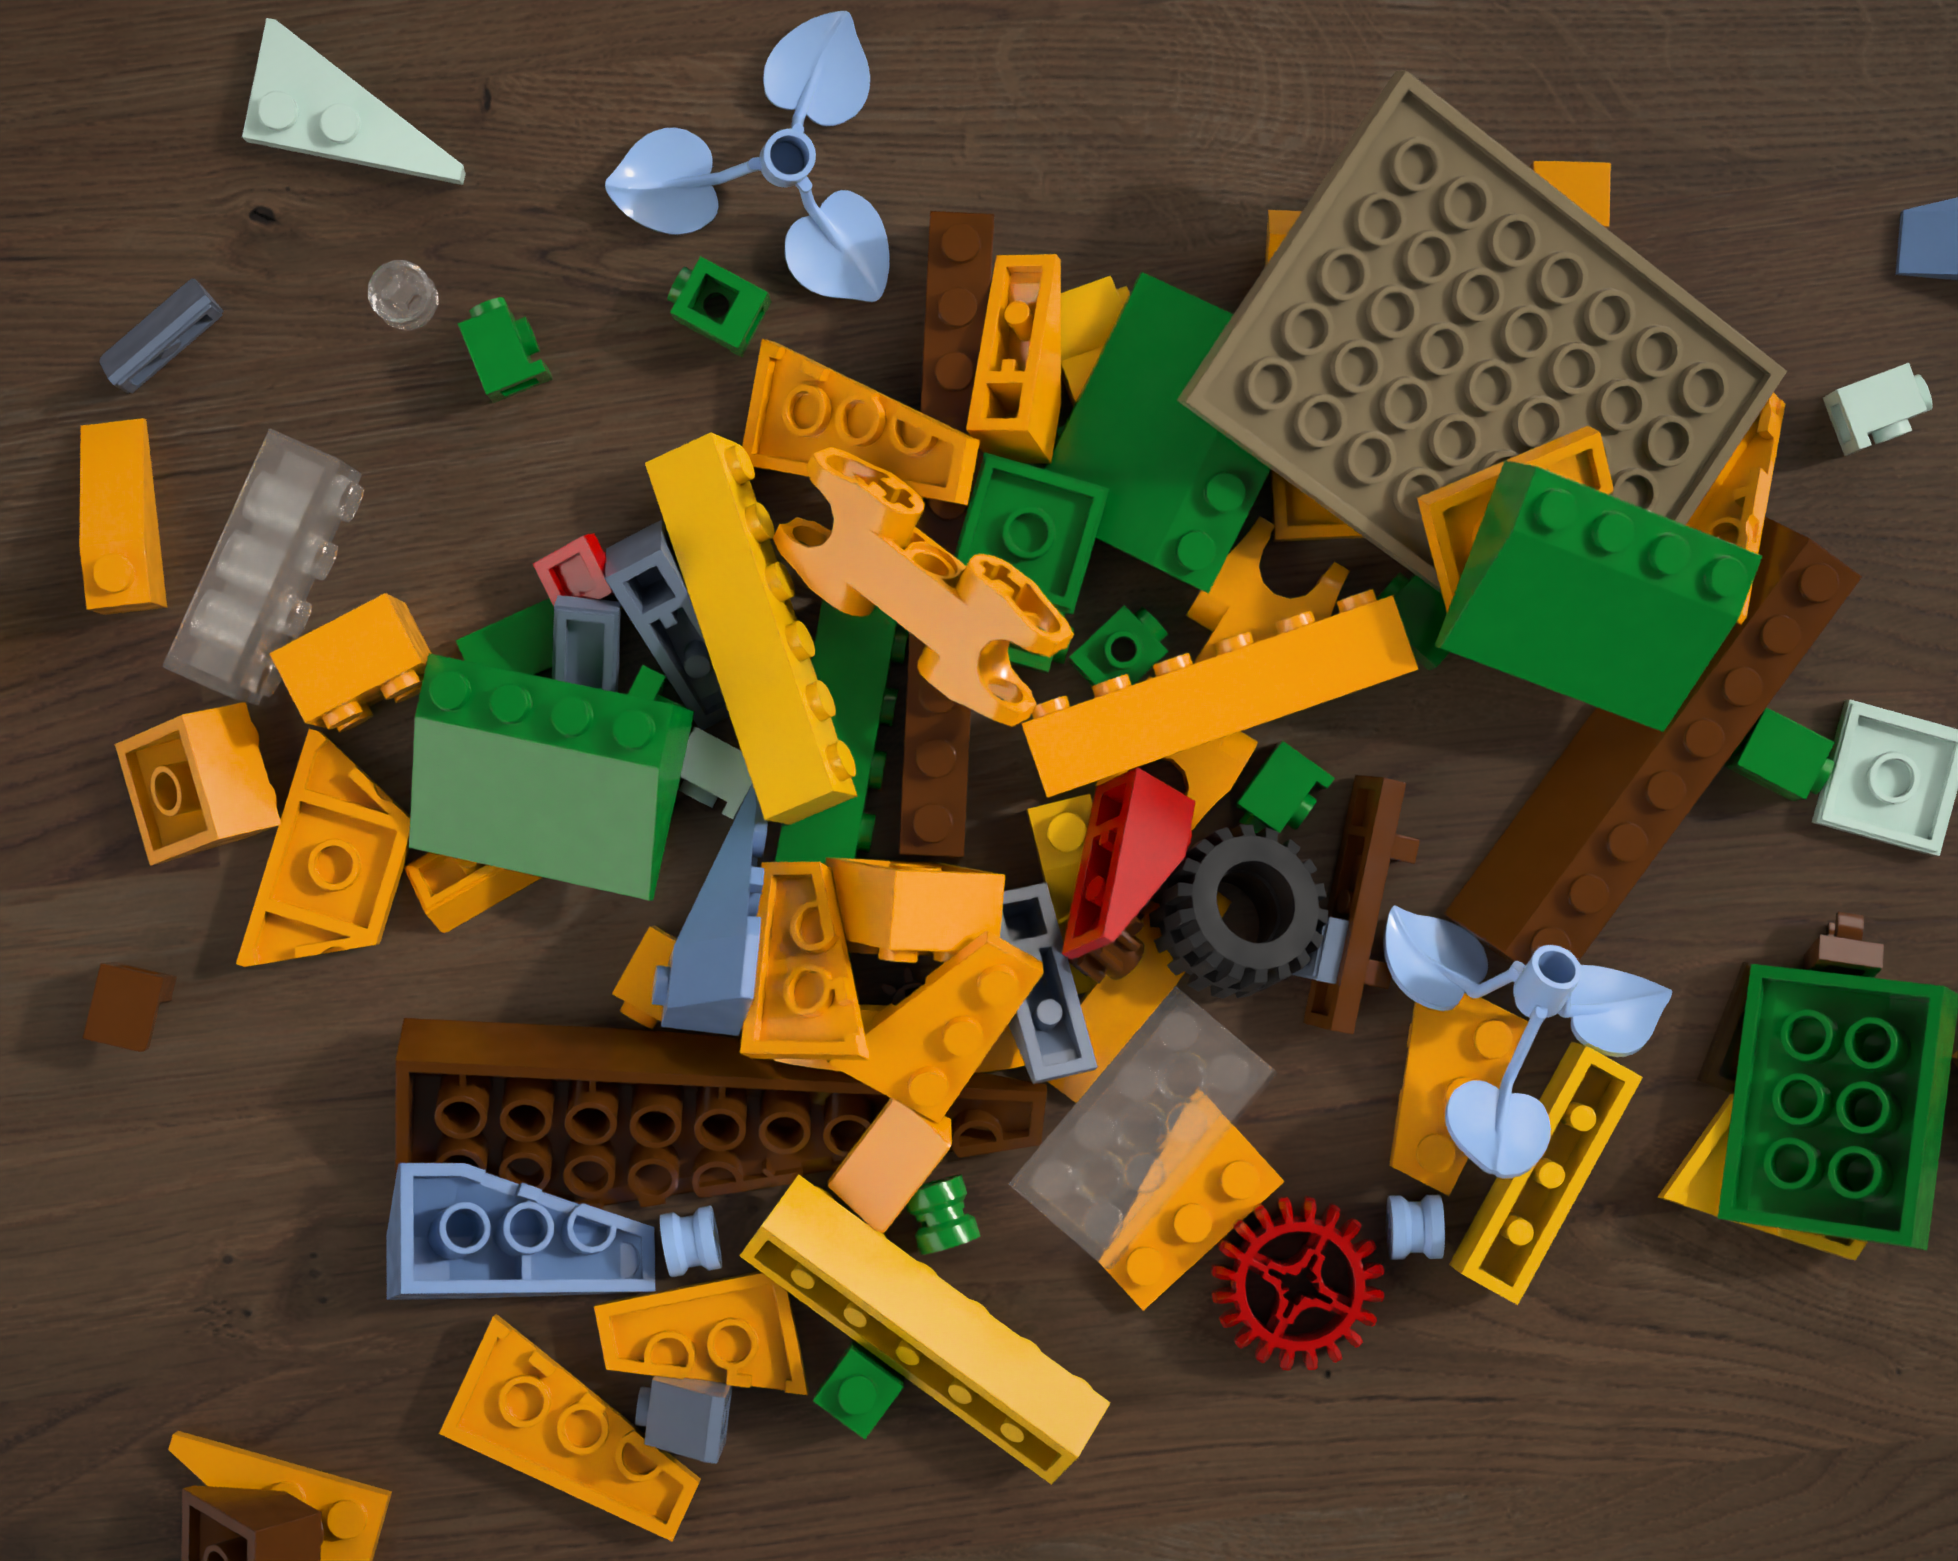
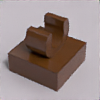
(1843, 949)

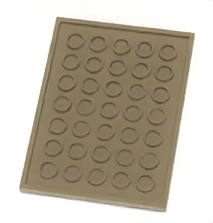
(1457, 317)

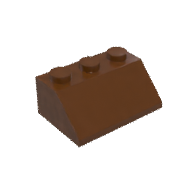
(248, 1526)

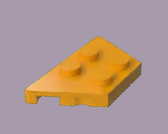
(329, 862)

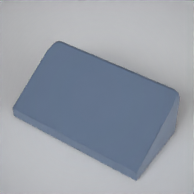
(160, 336)

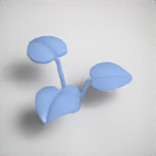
(821, 76)
(1607, 1010)

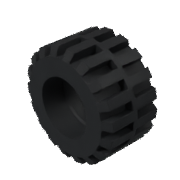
(1275, 884)

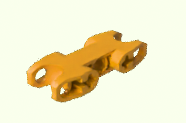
(1236, 606)
(953, 608)

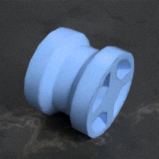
(1415, 1227)
(690, 1241)

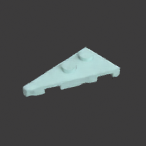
(318, 110)

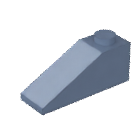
(655, 597)
(1050, 1020)

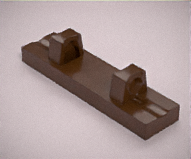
(1356, 896)

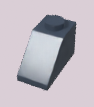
(685, 1416)

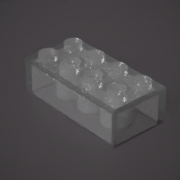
(265, 568)
(1143, 1128)

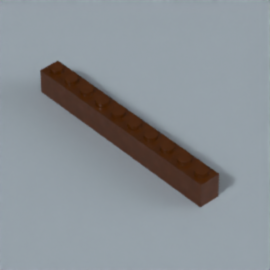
(935, 725)

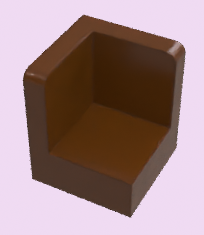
(126, 1005)

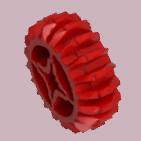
(1283, 1310)

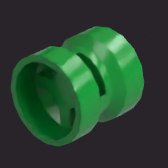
(941, 1215)

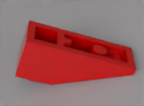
(1129, 850)

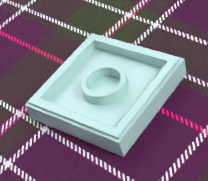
(1890, 778)

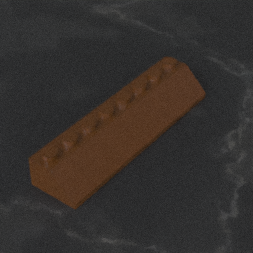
(1630, 786)

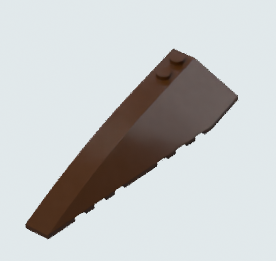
(651, 1111)

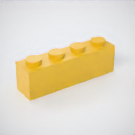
(1528, 1210)

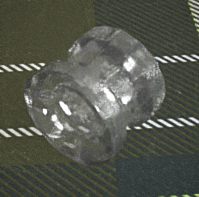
(399, 283)

